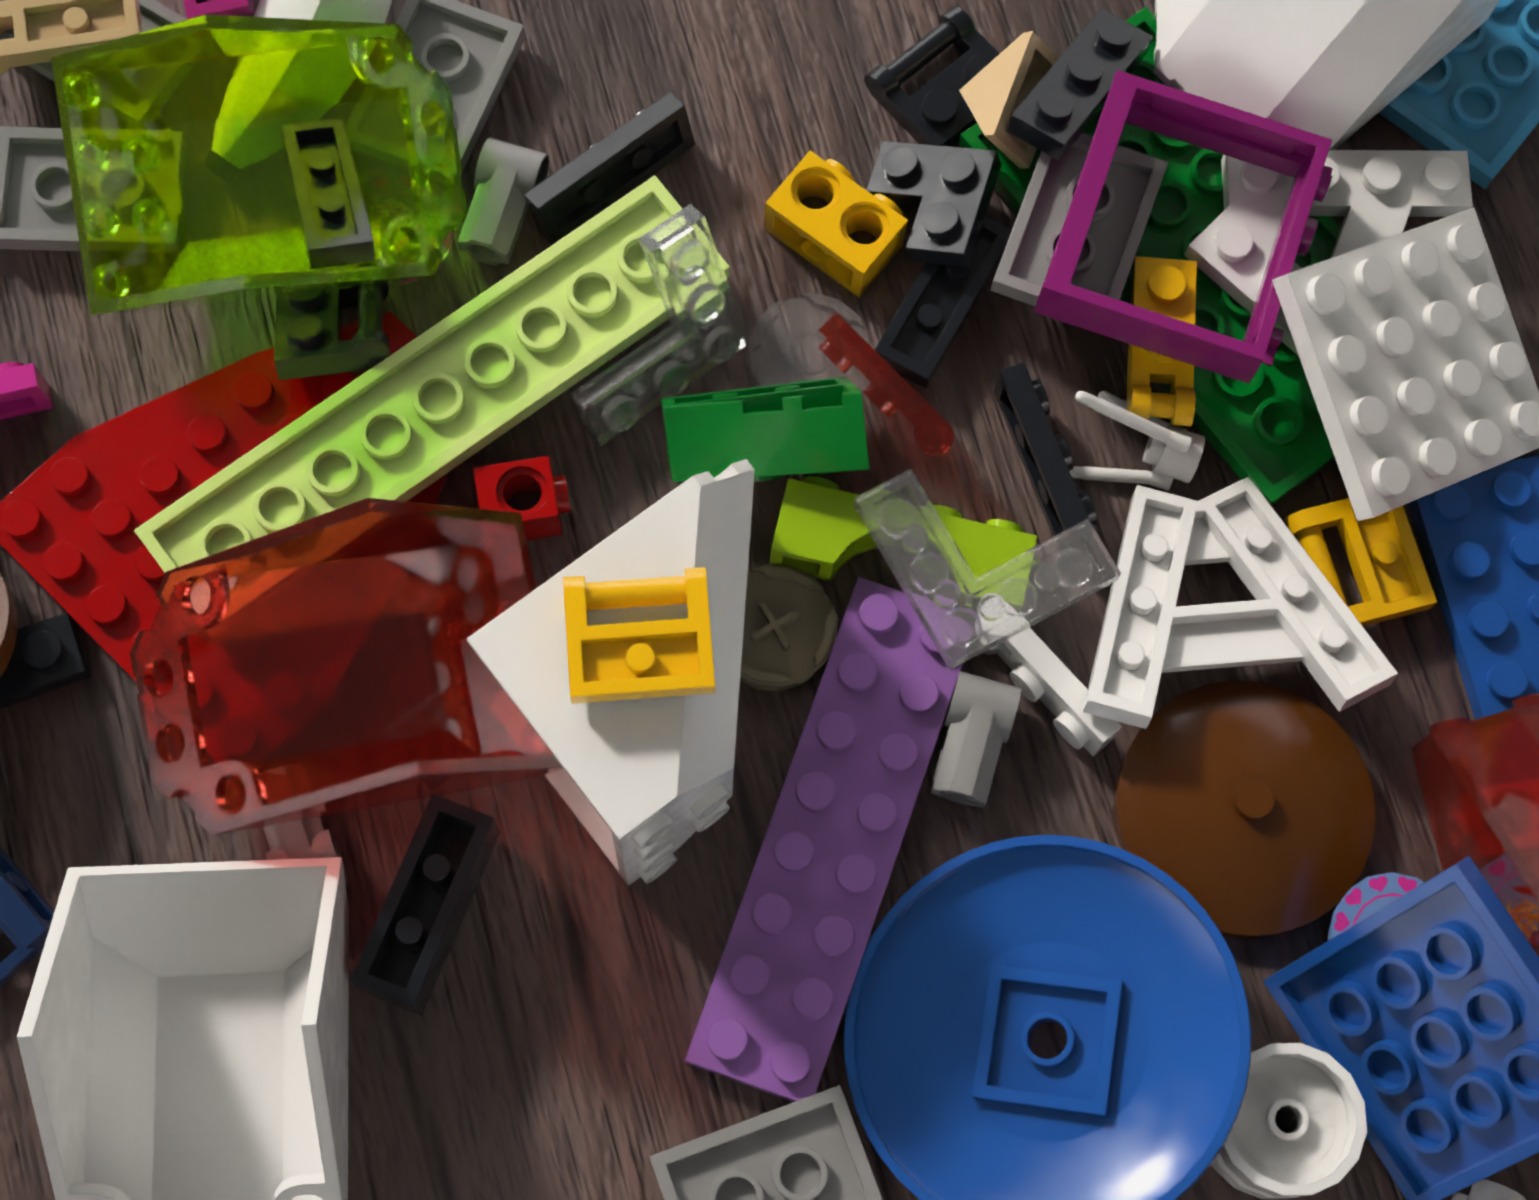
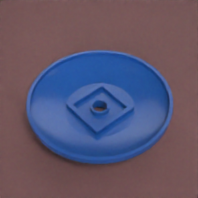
(1030, 940)

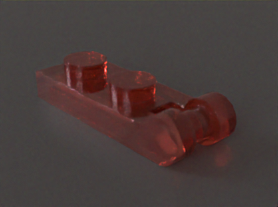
(887, 387)

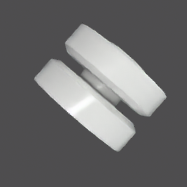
(1322, 1120)

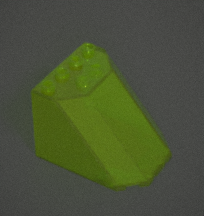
(188, 169)

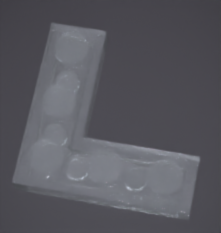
(700, 337)
(969, 611)

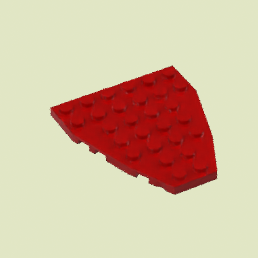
(80, 508)

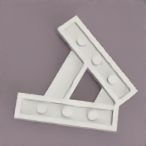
(1367, 187)
(1290, 621)

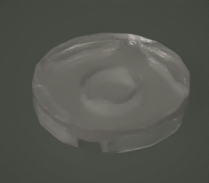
(788, 339)

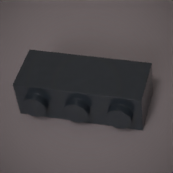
(426, 904)

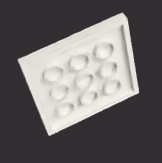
(1413, 362)

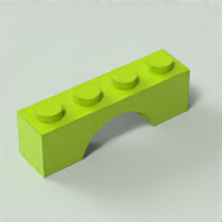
(823, 531)

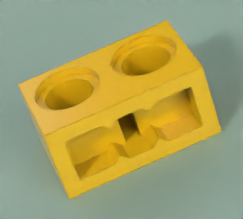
(824, 232)

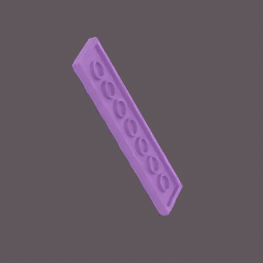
(827, 851)

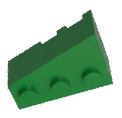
(775, 427)

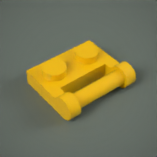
(1380, 556)
(643, 656)

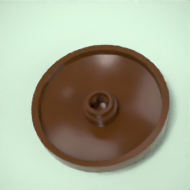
(1248, 805)

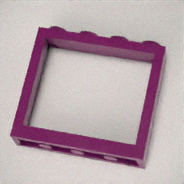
(1219, 130)

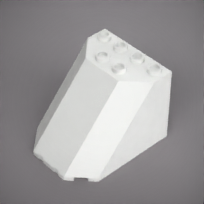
(1308, 60)
(646, 767)
(194, 1032)

